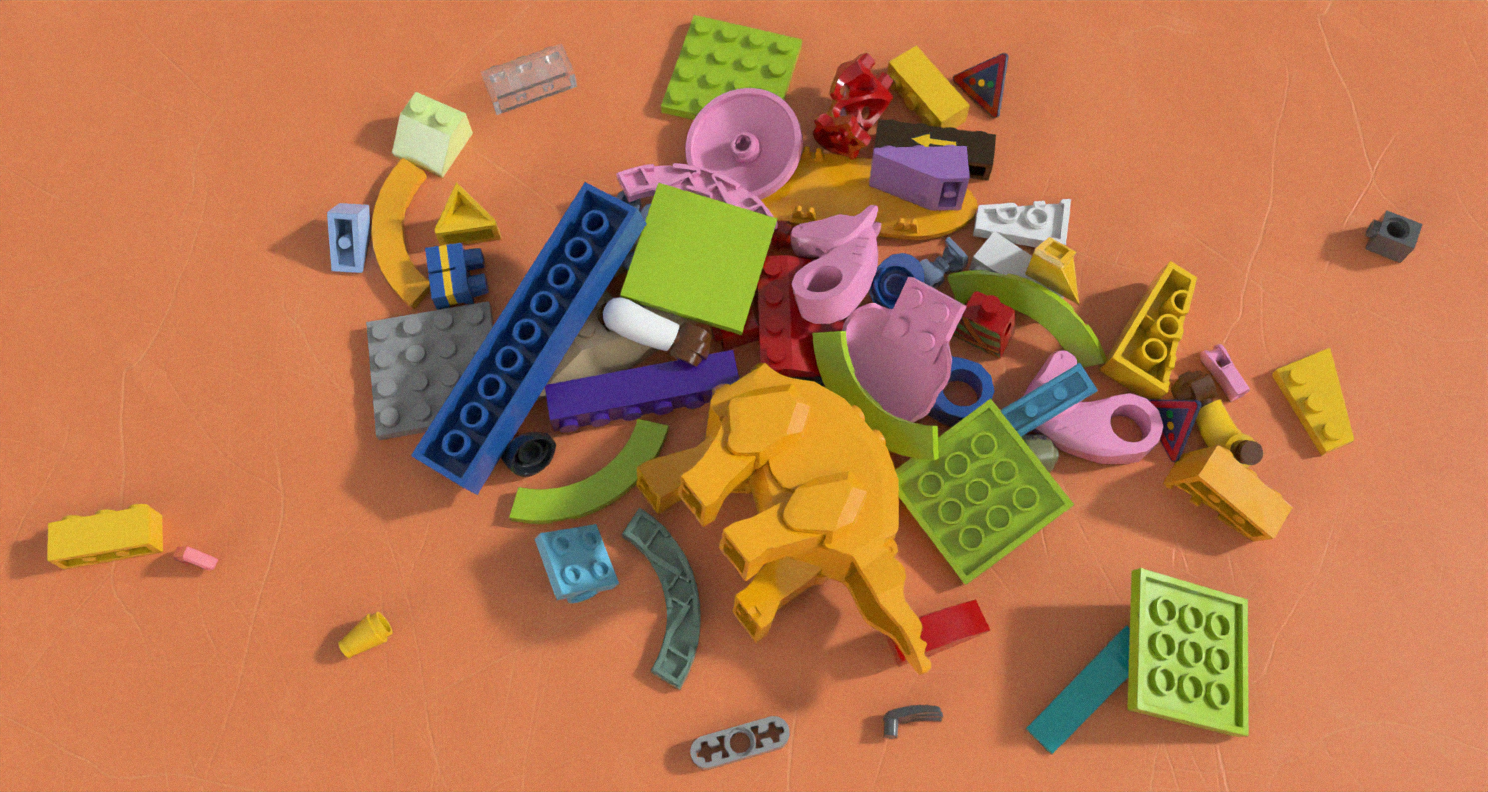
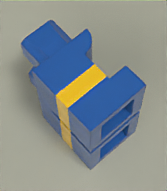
(450, 274)

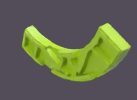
(1038, 304)
(838, 376)
(596, 491)

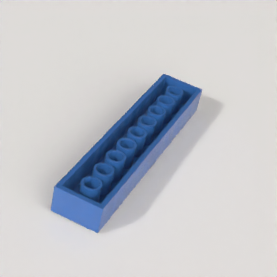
(530, 338)

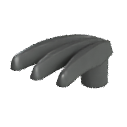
(909, 714)

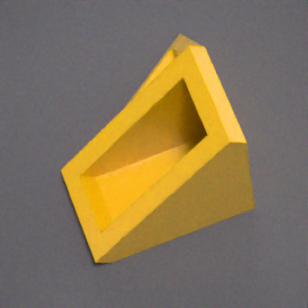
(465, 221)
(1055, 268)

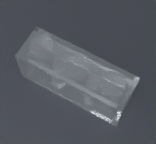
(529, 78)

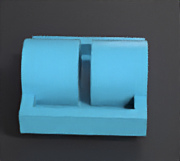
(576, 563)

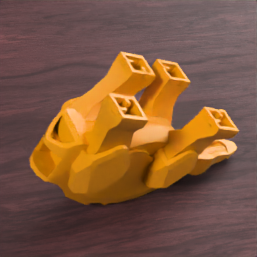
(819, 497)

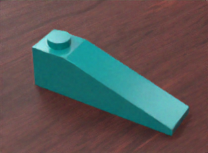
(1083, 694)

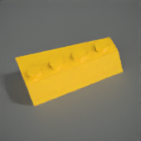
(1150, 339)

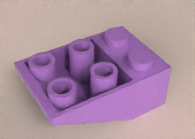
(922, 174)

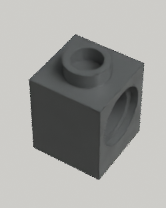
(1393, 236)

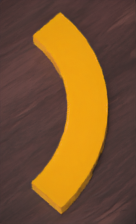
(389, 233)

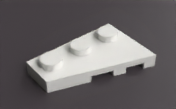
(1024, 224)

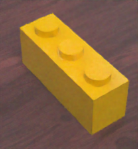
(927, 90)
(105, 536)

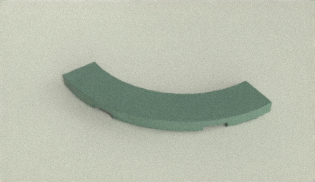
(680, 596)

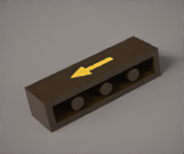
(979, 143)

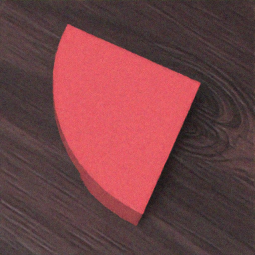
(189, 555)

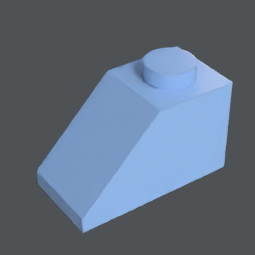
(348, 236)

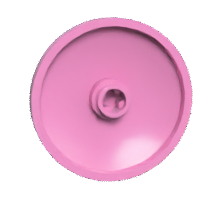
(748, 139)

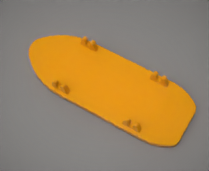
(837, 185)

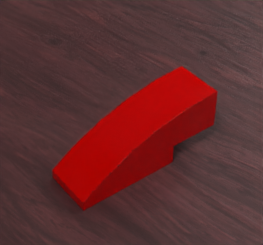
(947, 629)

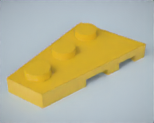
(1317, 400)

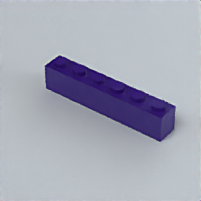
(637, 392)

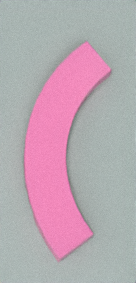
(643, 181)

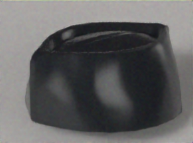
(529, 453)

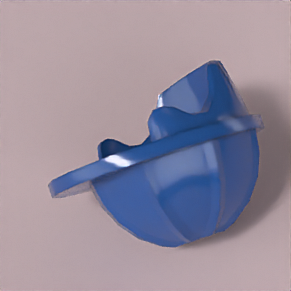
(892, 276)

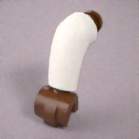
(647, 328)

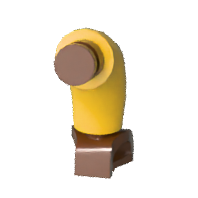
(1214, 420)

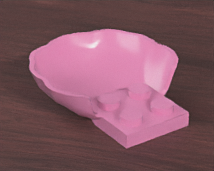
(904, 350)

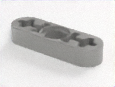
(767, 743)

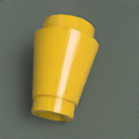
(366, 635)

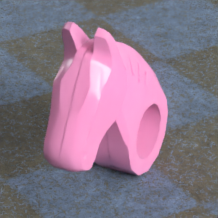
(844, 267)
(1086, 426)

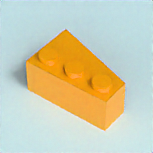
(1231, 490)

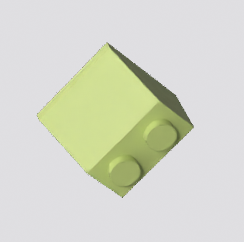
(430, 134)

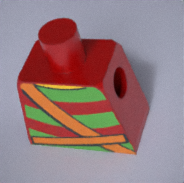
(986, 324)

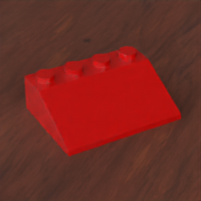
(783, 333)

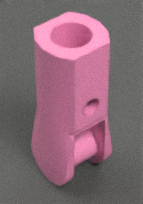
(1227, 375)

